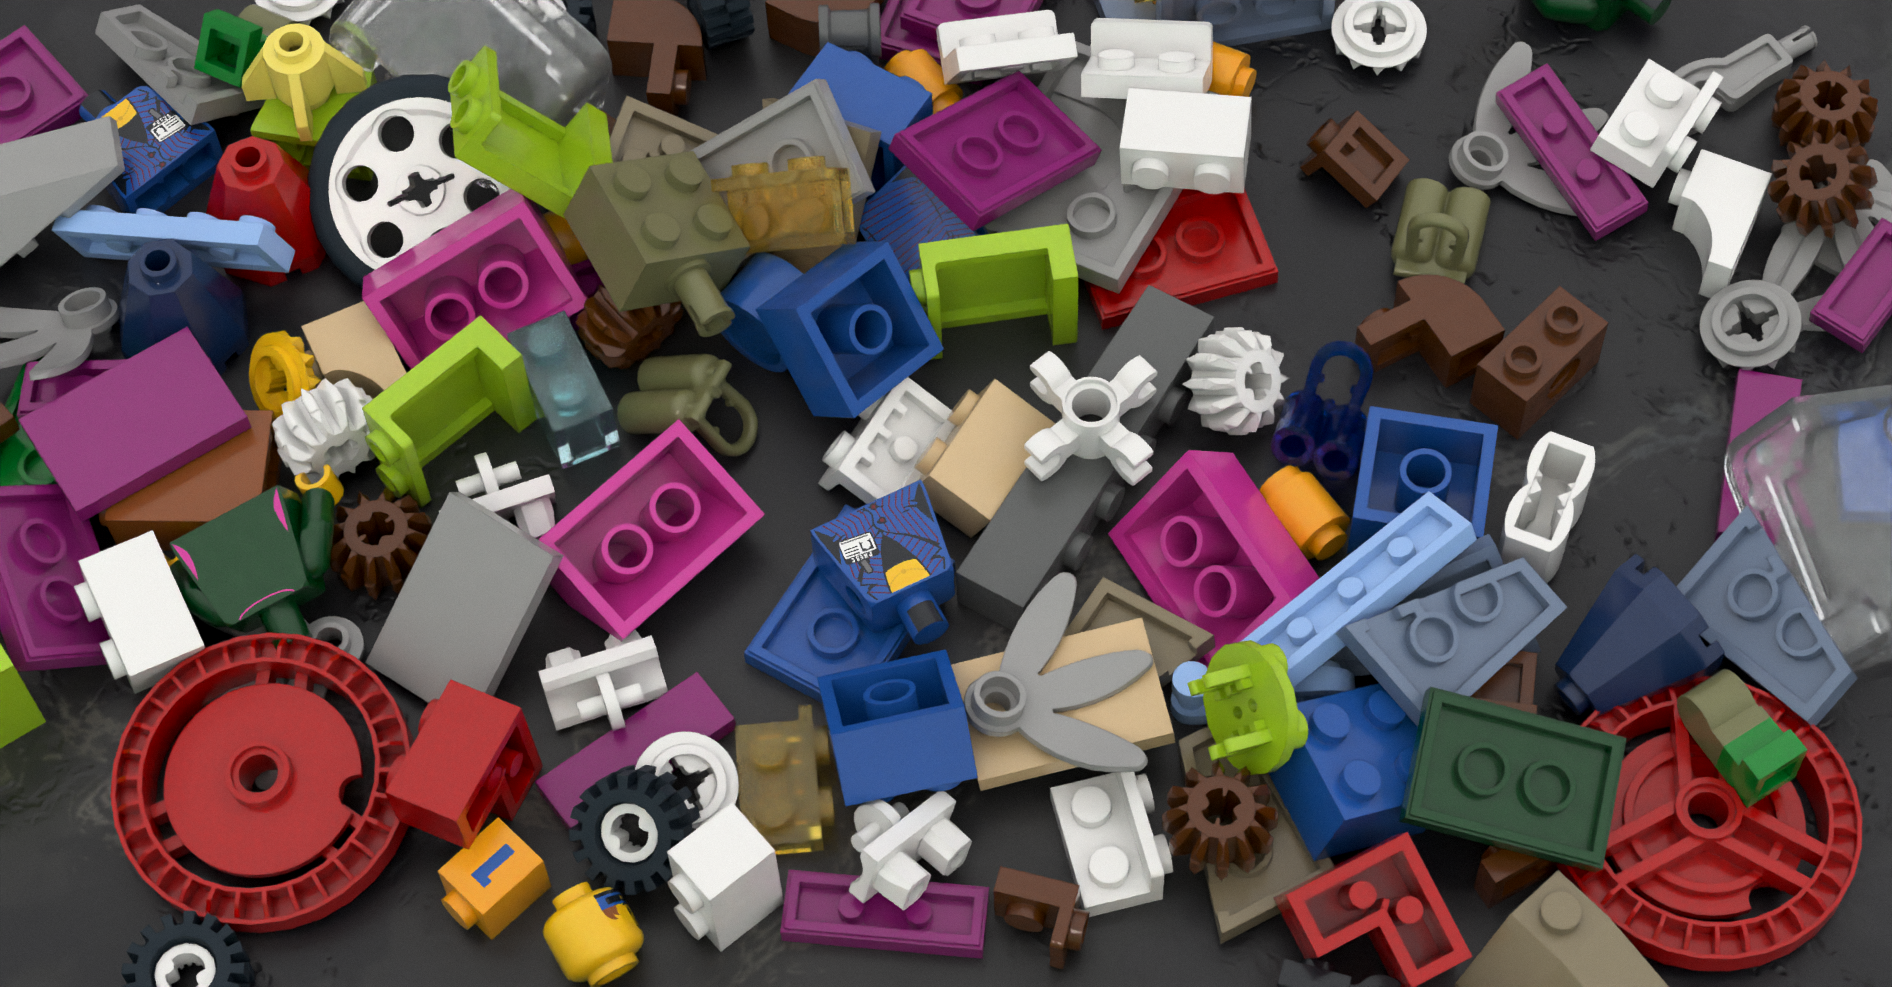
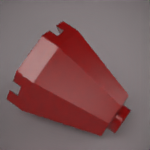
(267, 183)

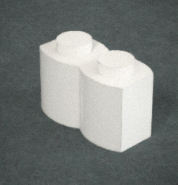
(1547, 503)

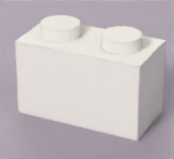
(1185, 140)
(140, 610)
(724, 878)

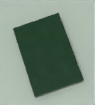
(1513, 779)

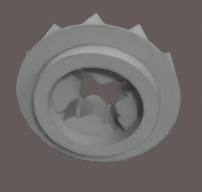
(1762, 303)

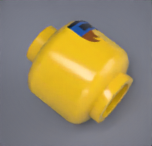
(593, 934)

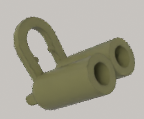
(1439, 230)
(683, 390)

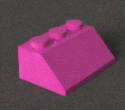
(486, 264)
(648, 532)
(1212, 548)

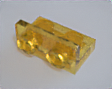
(792, 207)
(782, 781)

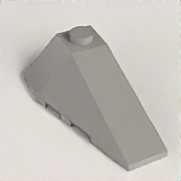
(53, 178)

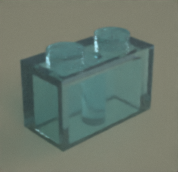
(565, 390)

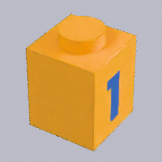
(493, 880)

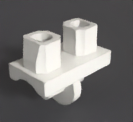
(527, 501)
(603, 681)
(895, 840)

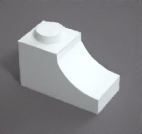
(1717, 213)

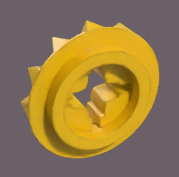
(276, 364)

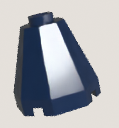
(176, 290)
(1634, 643)

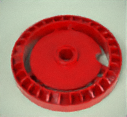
(223, 754)
(1716, 869)

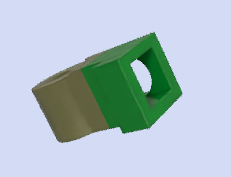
(234, 41)
(1740, 737)

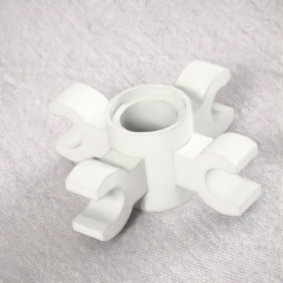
(1090, 439)

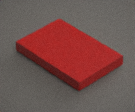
(1199, 254)

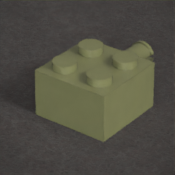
(659, 236)

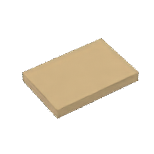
(1133, 714)

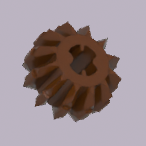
(1824, 103)
(1834, 162)
(624, 335)
(378, 542)
(1213, 842)

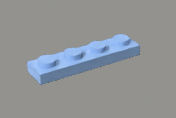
(219, 243)
(1366, 583)

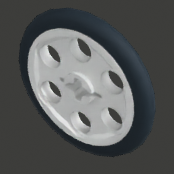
(355, 140)

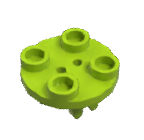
(1251, 707)

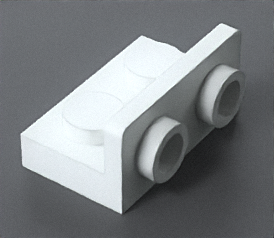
(1002, 46)
(1147, 56)
(1654, 121)
(886, 443)
(1112, 841)

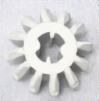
(1235, 381)
(324, 429)

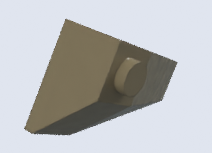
(1559, 942)

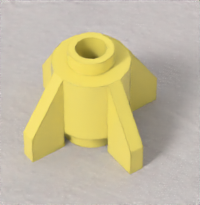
(301, 73)

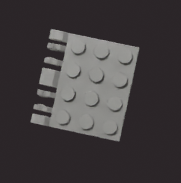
(1105, 218)

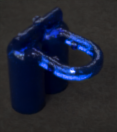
(1319, 427)

